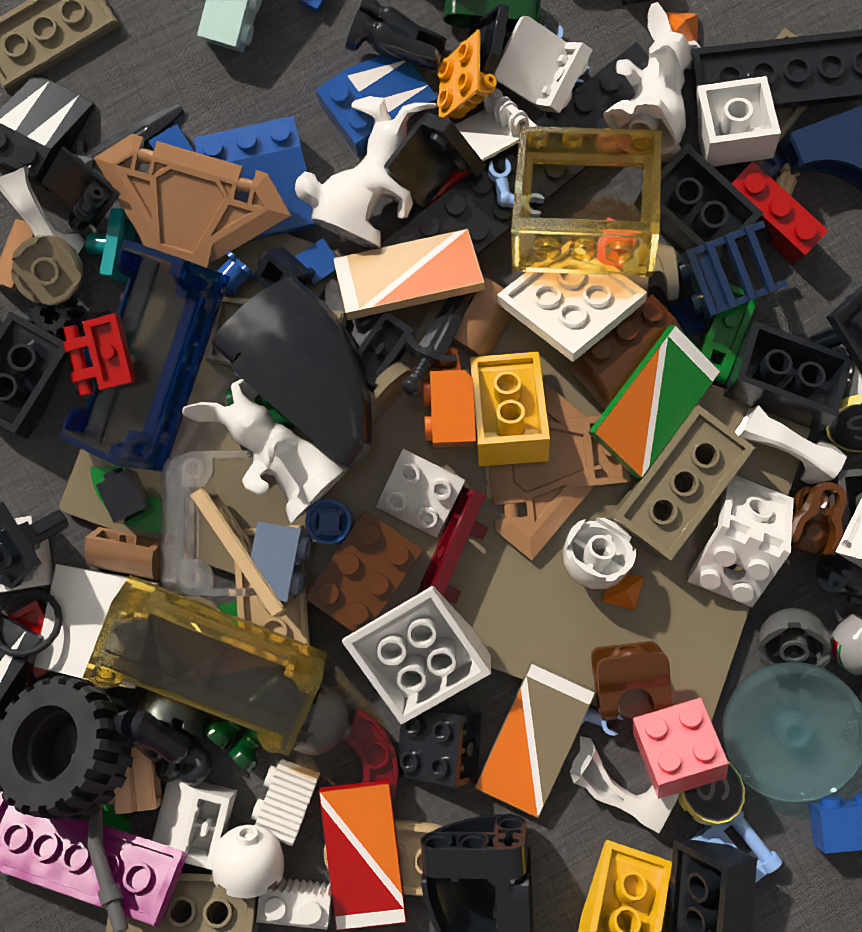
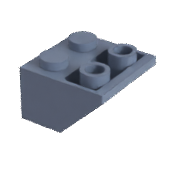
(279, 557)

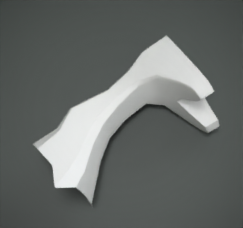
(21, 196)
(821, 460)
(590, 773)

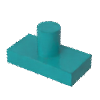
(110, 244)

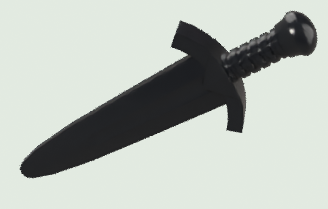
(146, 128)
(435, 343)

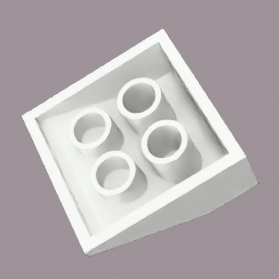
(84, 605)
(419, 654)

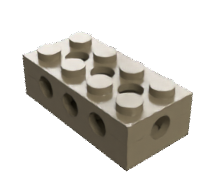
(704, 483)
(204, 899)

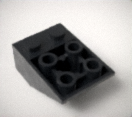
(376, 336)

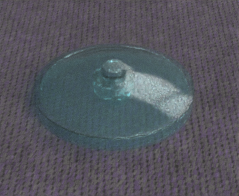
(793, 732)

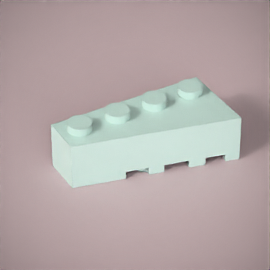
(229, 22)

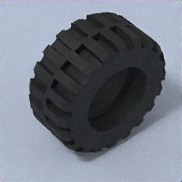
(27, 744)

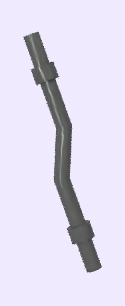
(110, 892)

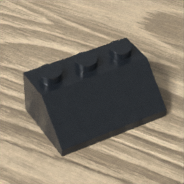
(710, 888)

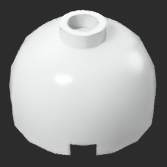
(598, 553)
(247, 861)

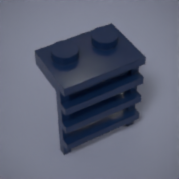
(707, 280)

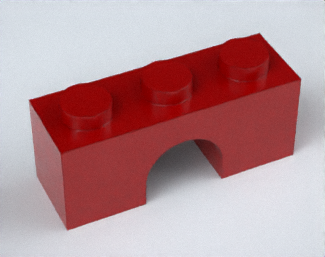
(790, 224)

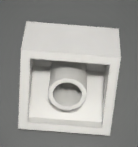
(737, 121)

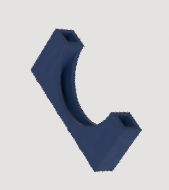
(828, 148)

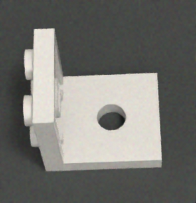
(746, 539)

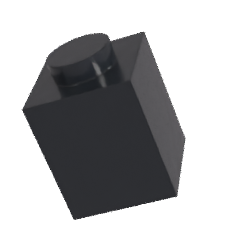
(124, 495)

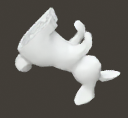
(657, 87)
(351, 196)
(298, 464)

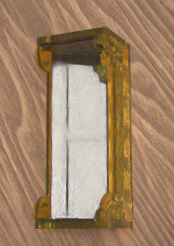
(207, 661)

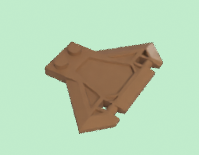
(190, 199)
(553, 486)

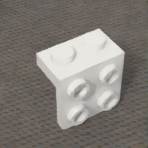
(541, 65)

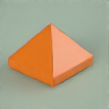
(685, 24)
(625, 592)

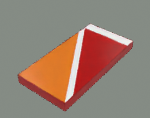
(363, 855)

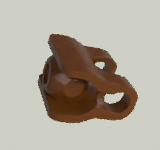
(814, 526)
(630, 667)

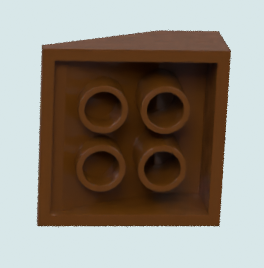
(618, 354)

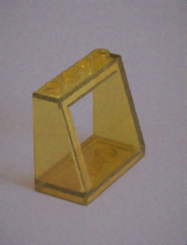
(582, 244)

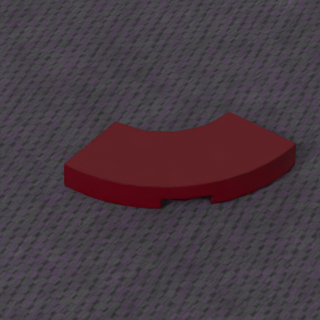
(374, 750)

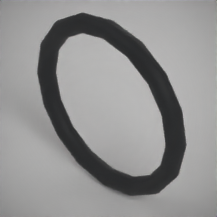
(53, 635)

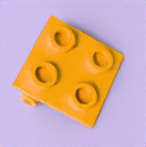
(461, 81)

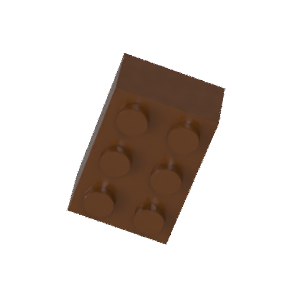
(363, 573)

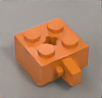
(452, 407)

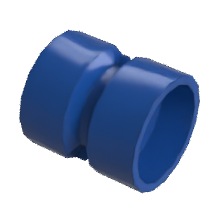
(329, 521)

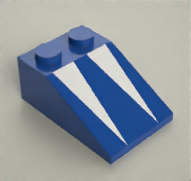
(377, 77)

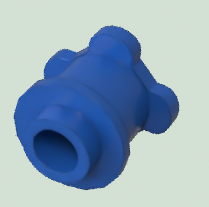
(238, 273)

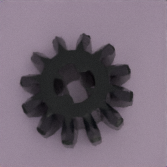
(68, 312)

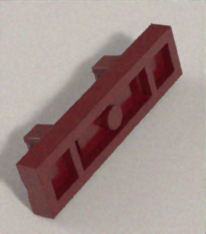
(452, 541)

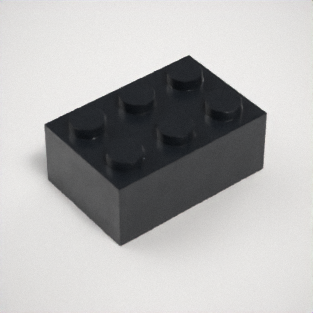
(700, 202)
(788, 376)

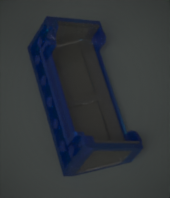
(167, 327)

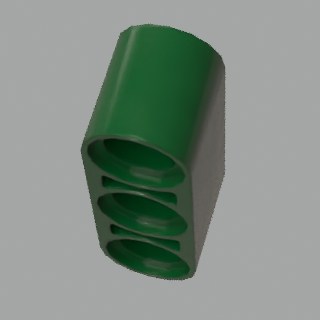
(466, 12)

